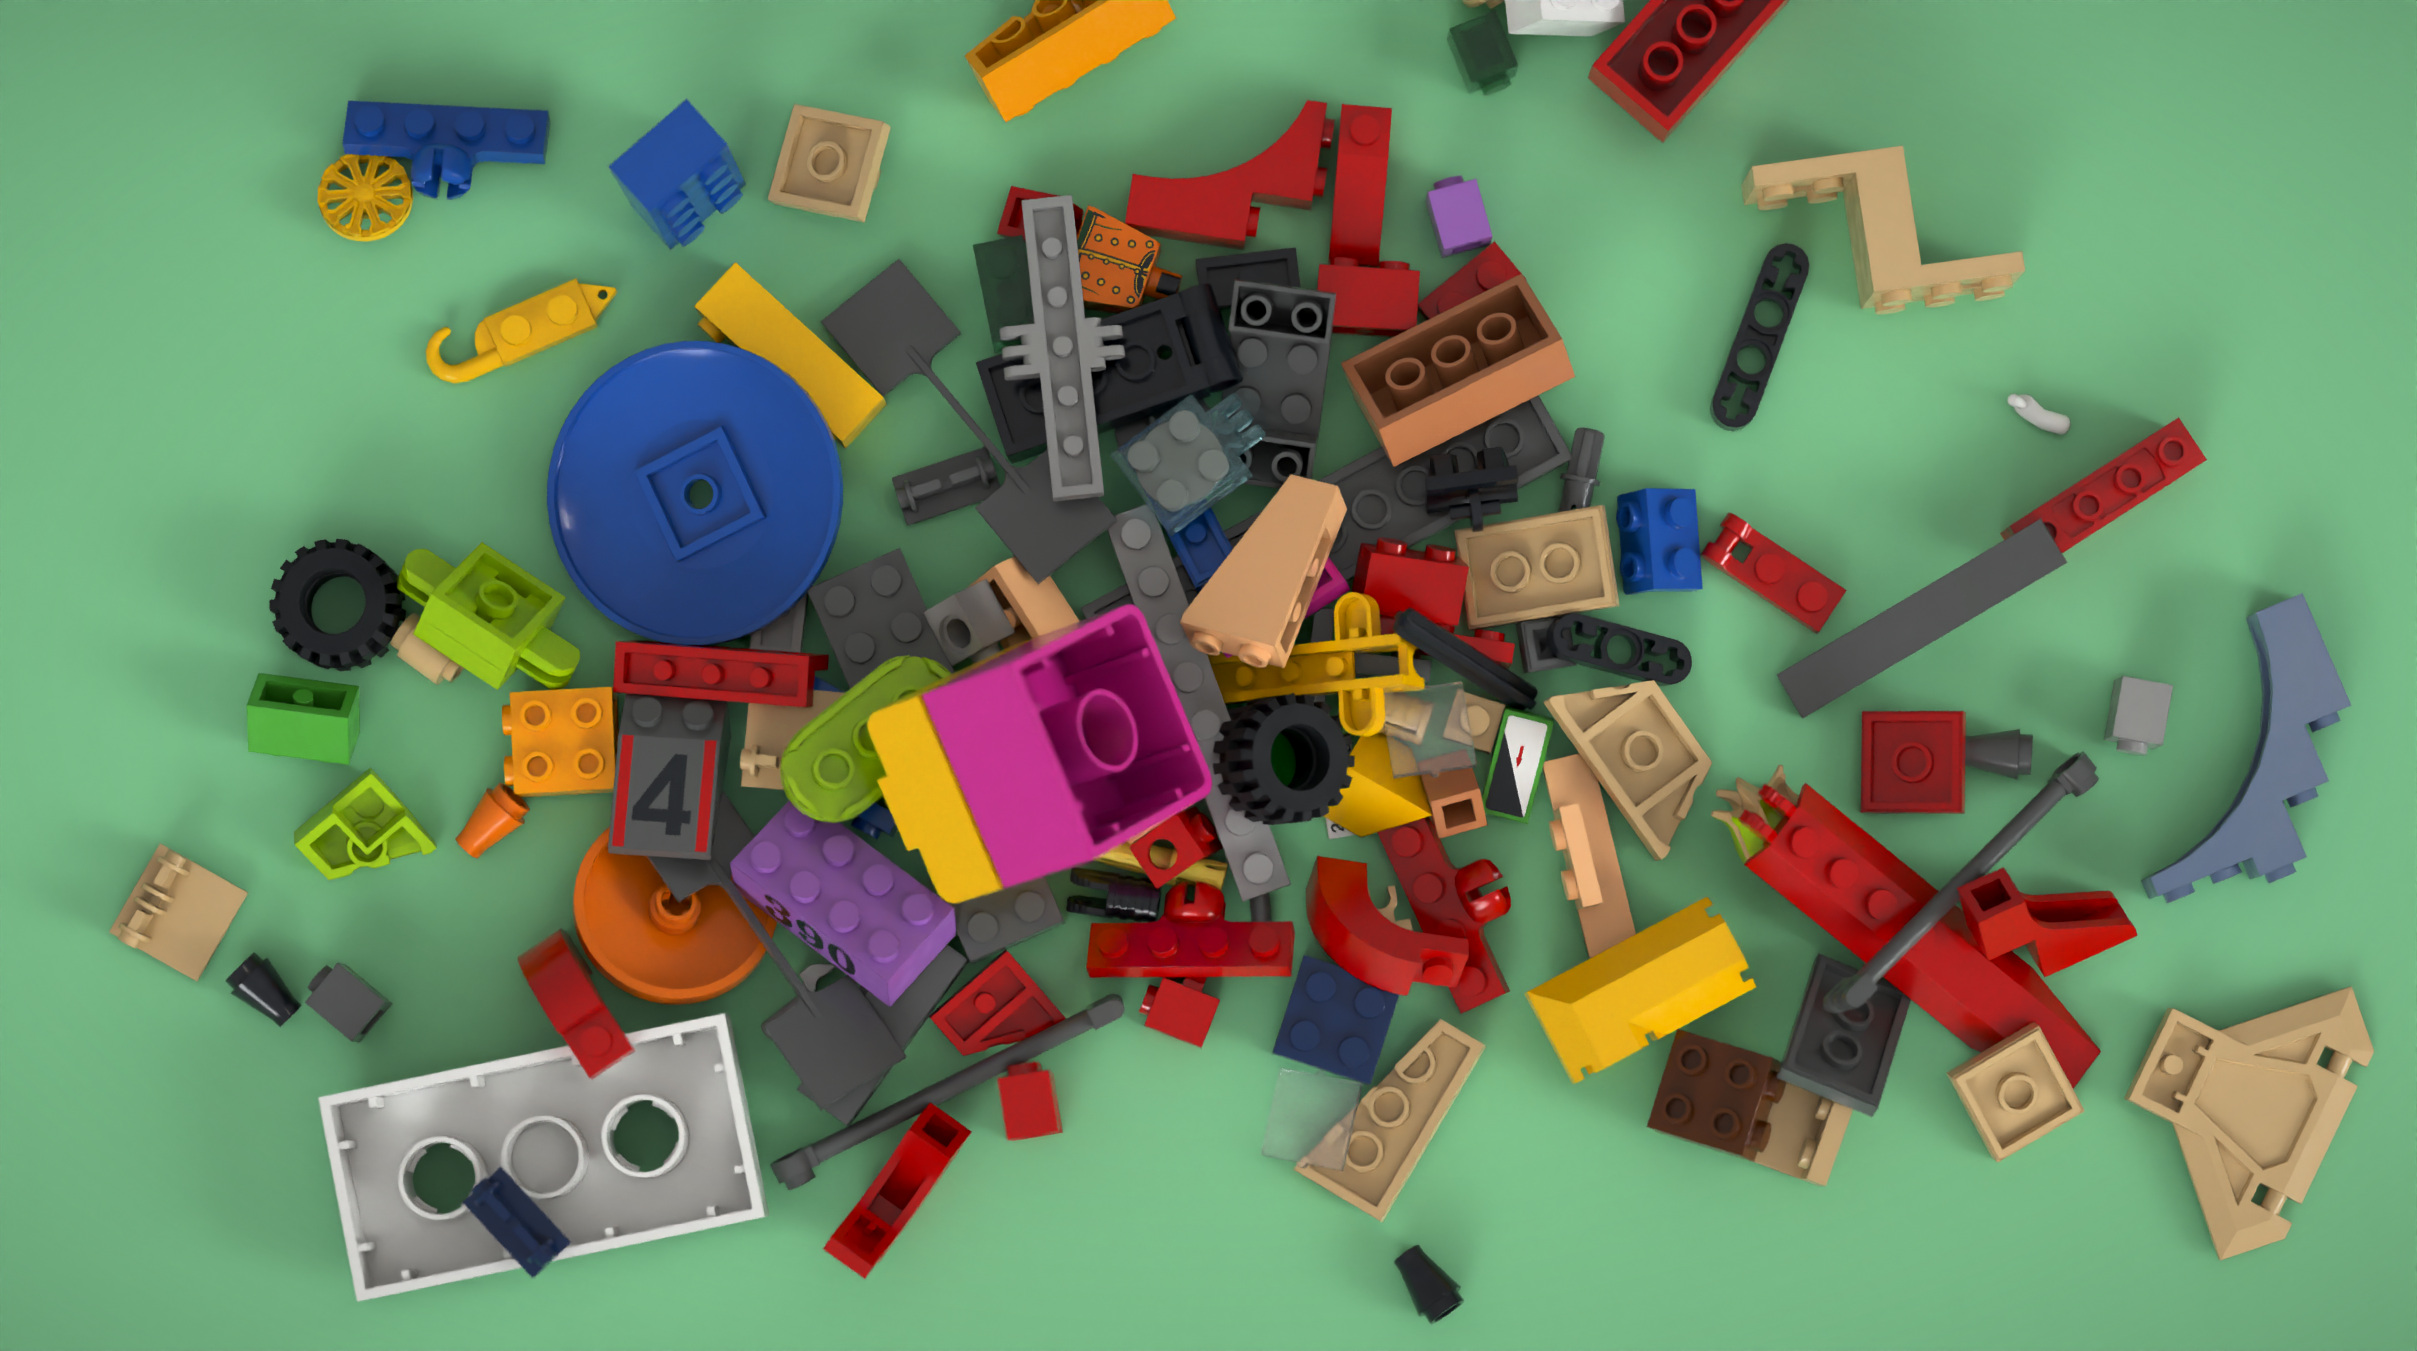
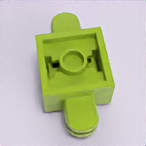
(489, 616)

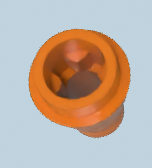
(493, 819)

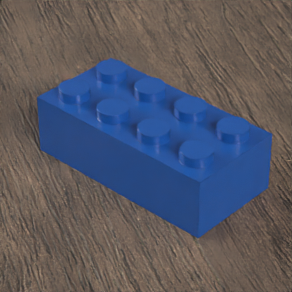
(679, 175)

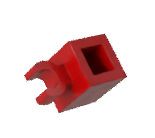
(1180, 1009)

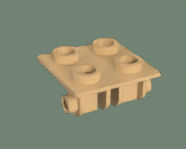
(768, 734)
(178, 912)

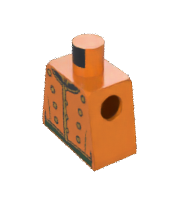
(1119, 265)

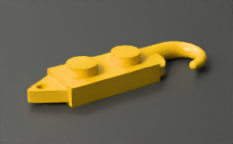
(524, 330)

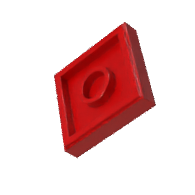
(1913, 762)

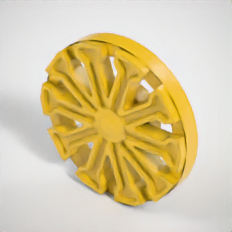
(365, 196)

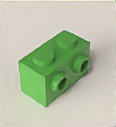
(304, 722)

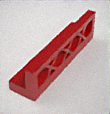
(716, 673)

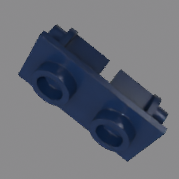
(516, 1222)

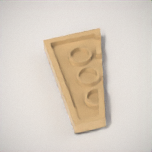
(1400, 1120)

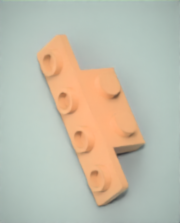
(1589, 853)

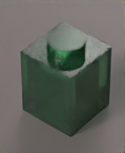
(1483, 54)

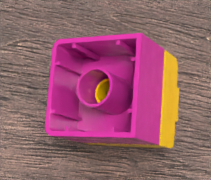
(1039, 756)

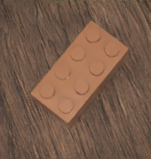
(1458, 369)

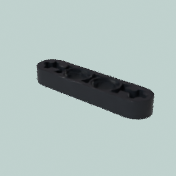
(1763, 338)

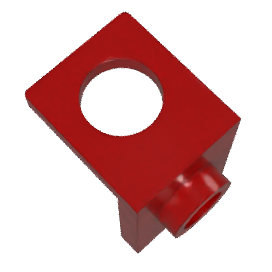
(1189, 833)

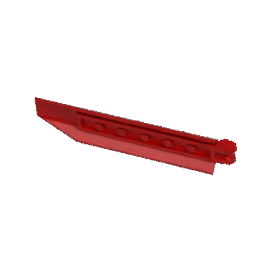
(1869, 894)

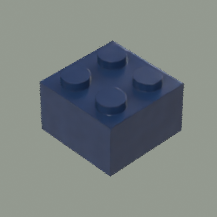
(1335, 1021)

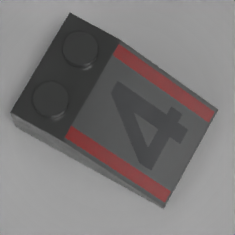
(669, 776)

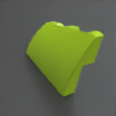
(361, 829)

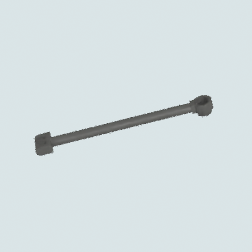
(2072, 776)
(797, 1166)

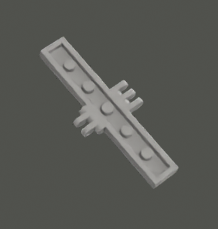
(1062, 348)

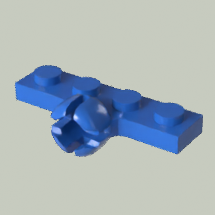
(445, 139)

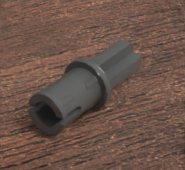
(1582, 469)

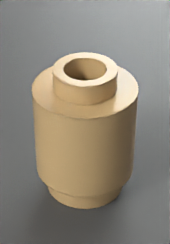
(421, 655)

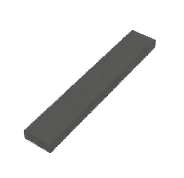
(1922, 618)

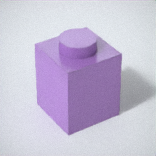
(1458, 216)

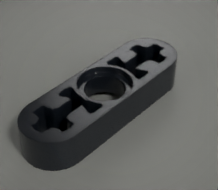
(1587, 628)

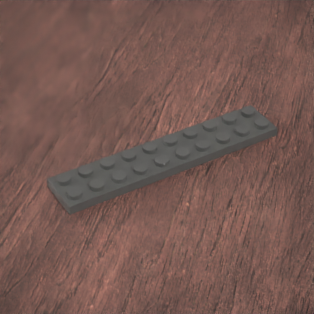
(1392, 499)

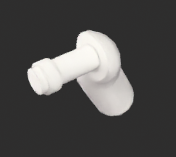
(2033, 412)

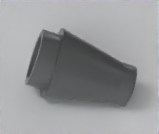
(2000, 753)

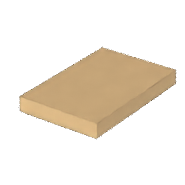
(1538, 568)

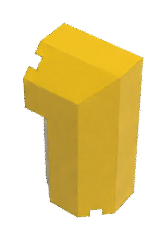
(1640, 988)

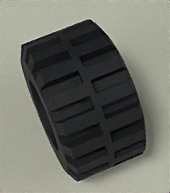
(307, 575)
(1319, 759)

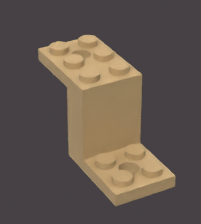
(1881, 229)

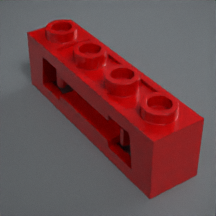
(2116, 486)

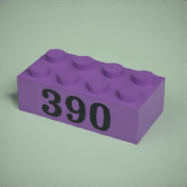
(844, 901)

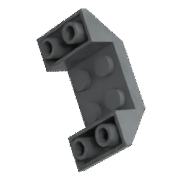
(1283, 356)

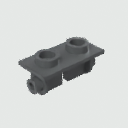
(946, 486)

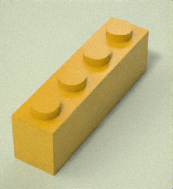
(756, 321)

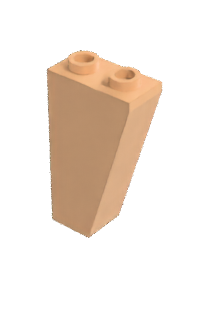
(1269, 577)

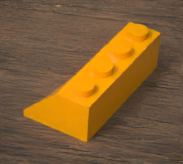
(1057, 46)

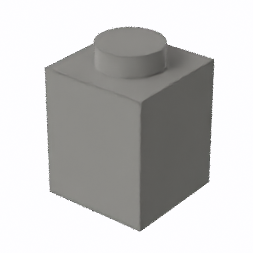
(2137, 714)

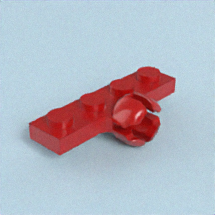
(1451, 904)
(1191, 942)

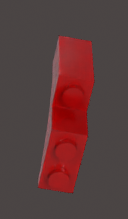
(1218, 206)

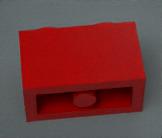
(1371, 299)
(1415, 579)

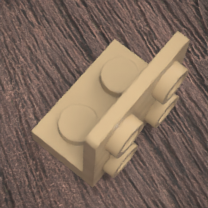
(1804, 1135)

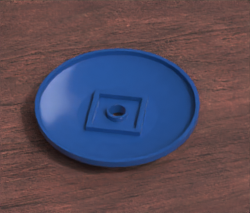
(627, 478)

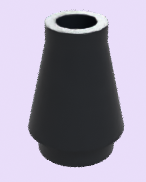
(263, 989)
(1429, 1286)

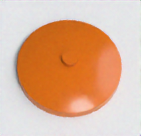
(651, 941)

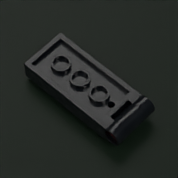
(1130, 386)

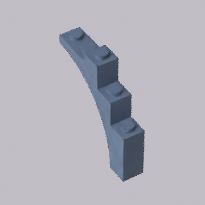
(2256, 829)

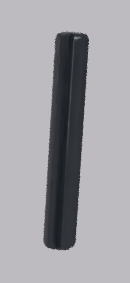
(1464, 659)

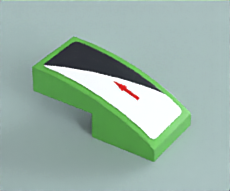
(1516, 764)

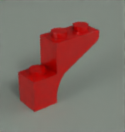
(2052, 926)

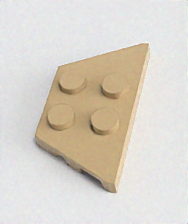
(1637, 754)

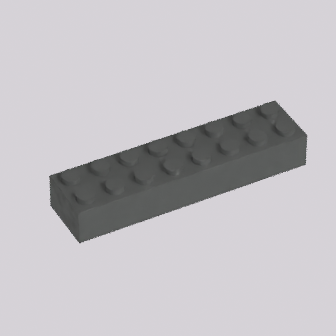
(879, 616)

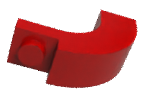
(1369, 943)
(573, 1004)
(898, 1191)

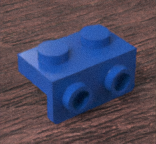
(1659, 541)

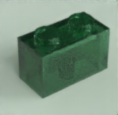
(1004, 286)

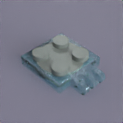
(1189, 459)

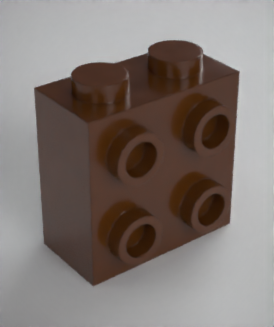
(1717, 1096)

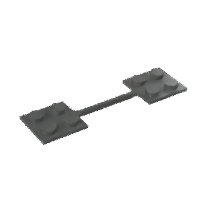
(895, 332)
(829, 1034)

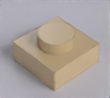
(1484, 721)

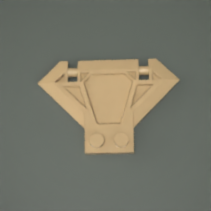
(2253, 1107)

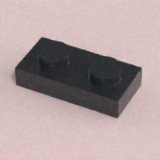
(1268, 266)

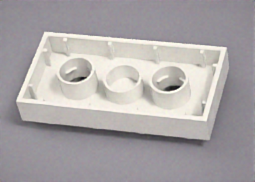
(556, 1141)

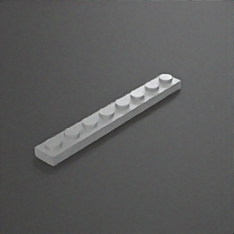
(1161, 599)

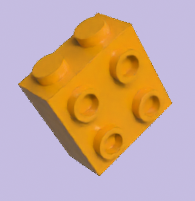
(561, 741)

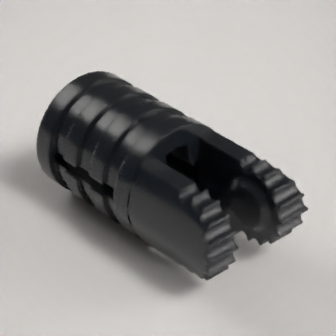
(1126, 897)

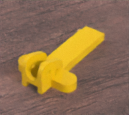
(1329, 668)

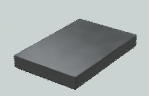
(1848, 1051)

